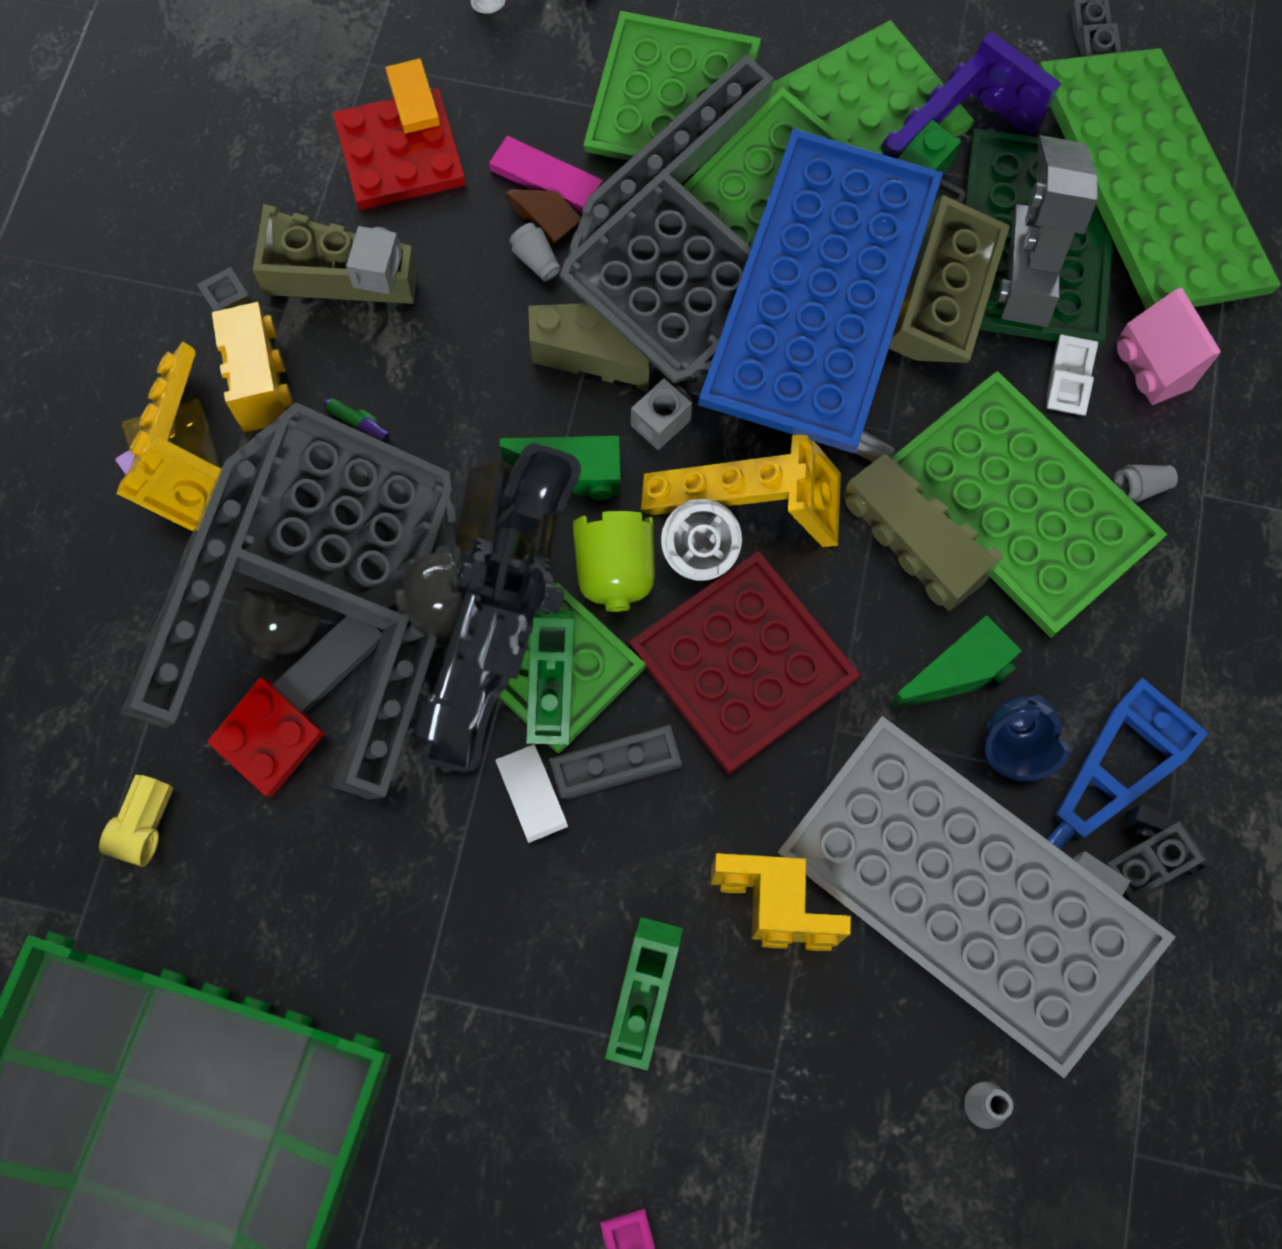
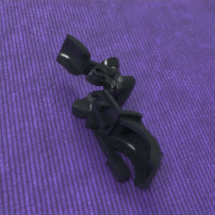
(495, 611)

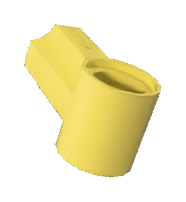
(134, 833)

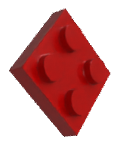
(266, 737)

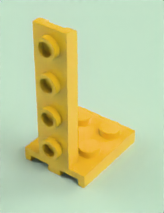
(161, 473)
(802, 477)

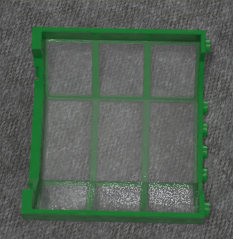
(169, 1111)

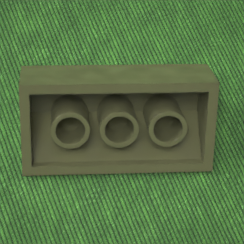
(949, 284)

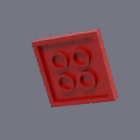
(395, 165)

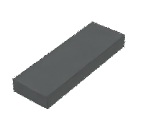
(328, 662)
(615, 762)

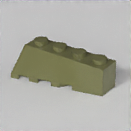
(311, 261)
(920, 533)

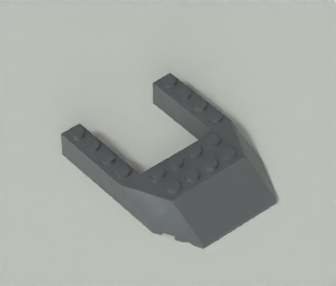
(654, 252)
(328, 522)

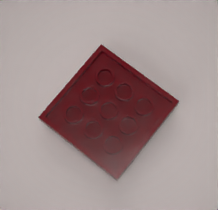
(744, 662)

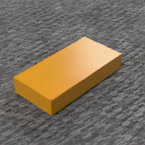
(412, 96)

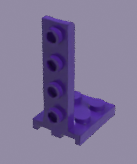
(995, 76)

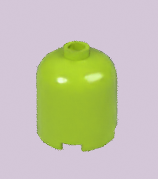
(615, 558)

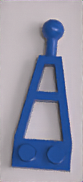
(1157, 722)

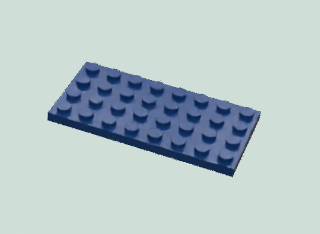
(821, 291)

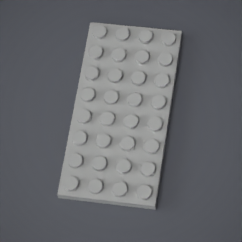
(976, 896)

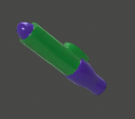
(359, 419)

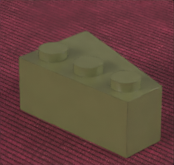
(581, 340)

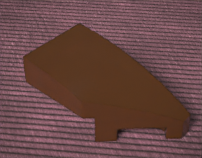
(546, 211)

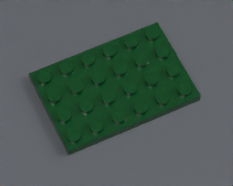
(998, 178)

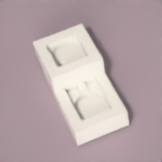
(1071, 375)
(531, 793)

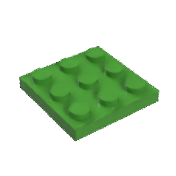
(599, 671)

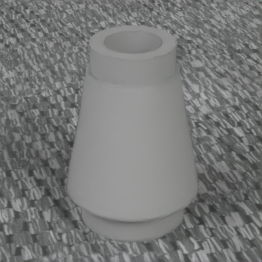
(534, 250)
(1145, 480)
(978, 1105)

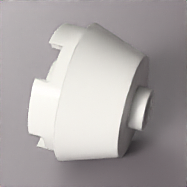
(701, 539)

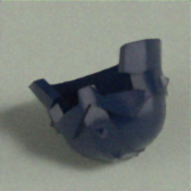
(1025, 739)

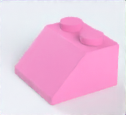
(1167, 347)

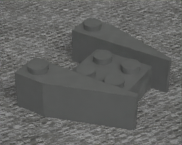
(1045, 228)

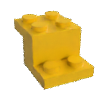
(778, 901)

